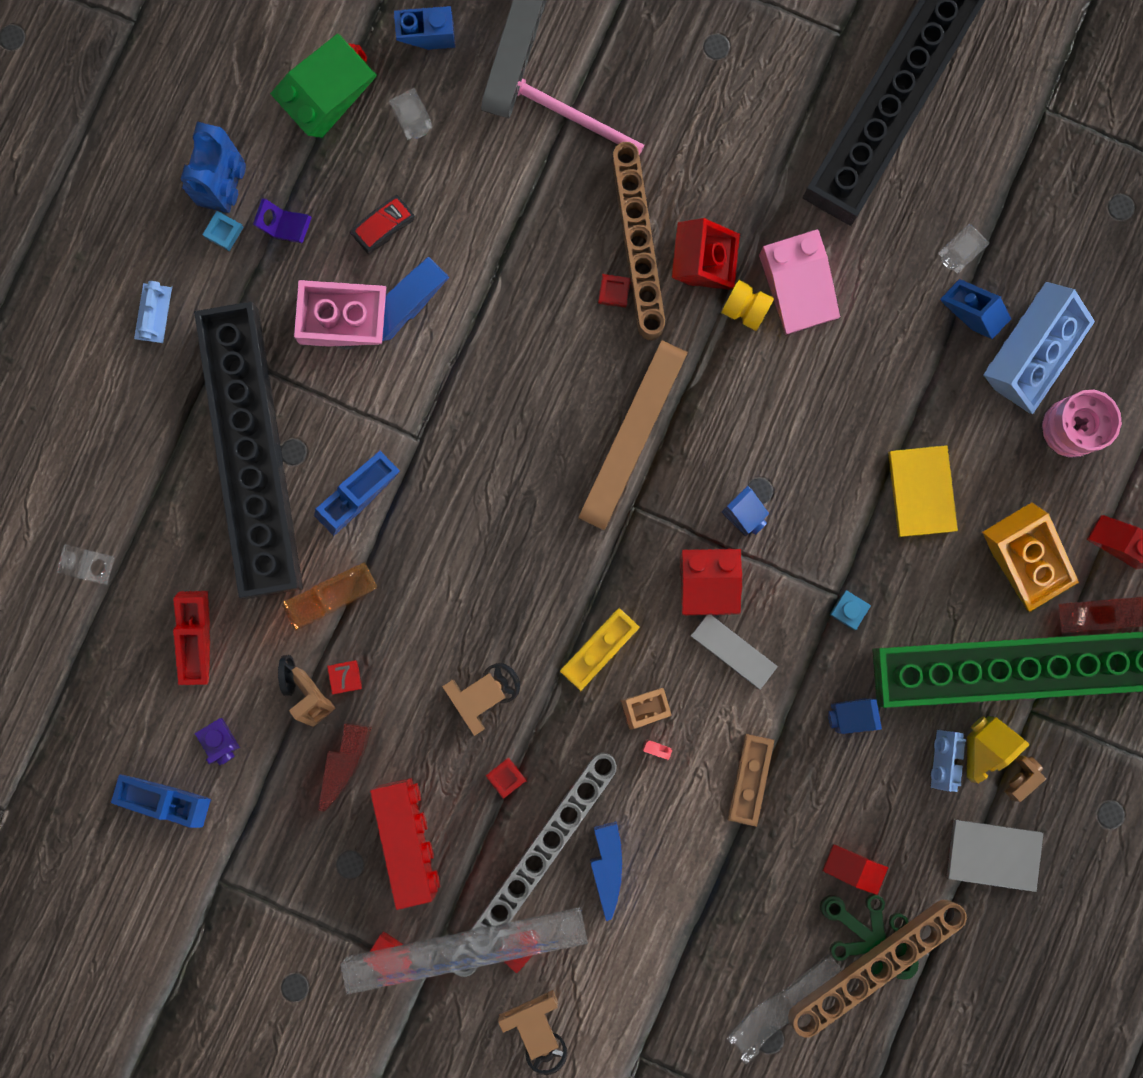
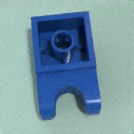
(213, 169)

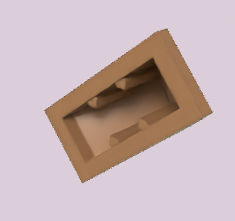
(645, 708)

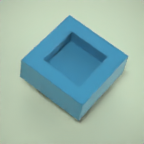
(223, 231)
(850, 610)

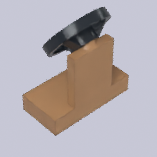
(482, 695)
(314, 705)
(536, 1031)

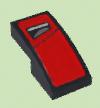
(382, 224)

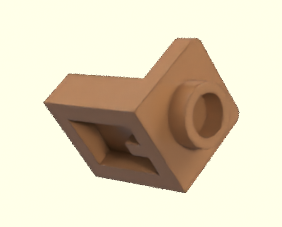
(1024, 784)

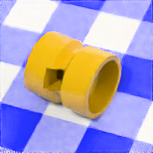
(747, 305)

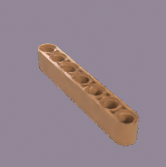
(638, 227)
(633, 435)
(891, 967)

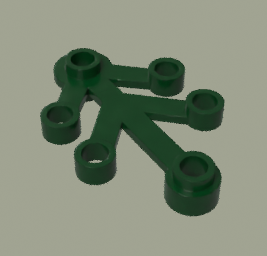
(870, 938)

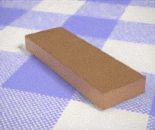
(750, 780)

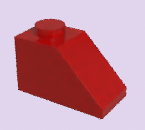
(1119, 540)

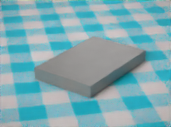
(994, 855)

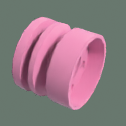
(1096, 420)

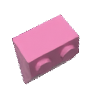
(800, 281)
(339, 314)

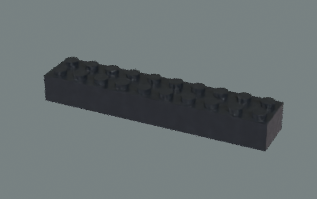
(889, 106)
(248, 450)

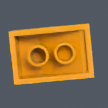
(1031, 555)

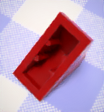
(855, 869)

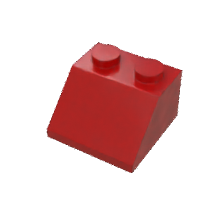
(705, 254)
(711, 582)

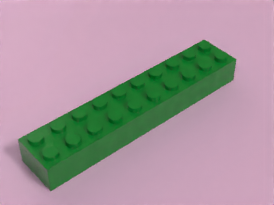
(1008, 669)

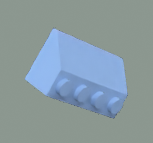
(1040, 346)

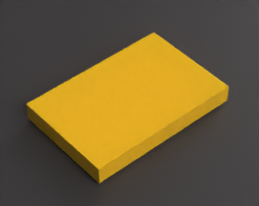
(922, 491)

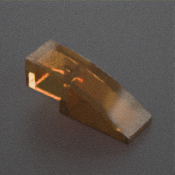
(329, 596)

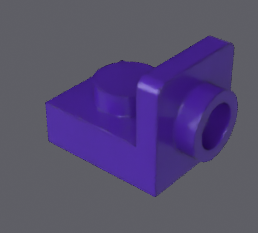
(217, 742)

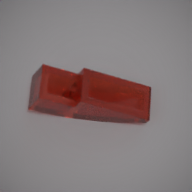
(1101, 614)
(344, 763)

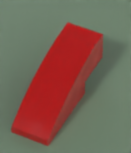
(192, 637)

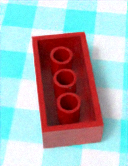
(404, 843)

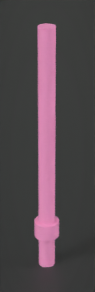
(575, 115)

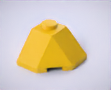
(991, 747)

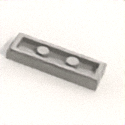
(734, 651)

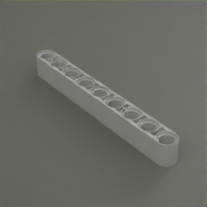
(541, 849)

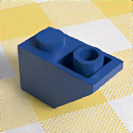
(425, 27)

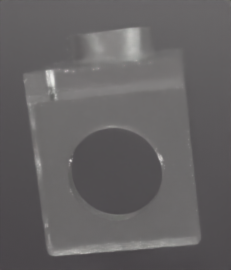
(78, 562)

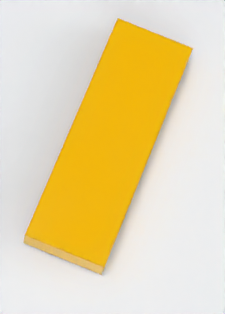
(599, 649)

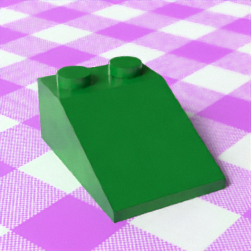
(323, 86)

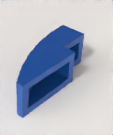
(411, 296)
(356, 493)
(161, 801)
(608, 867)

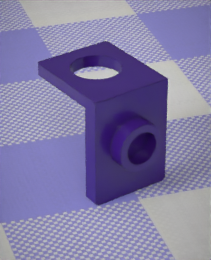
(284, 225)

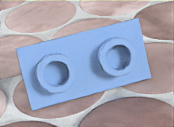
(153, 312)
(947, 748)

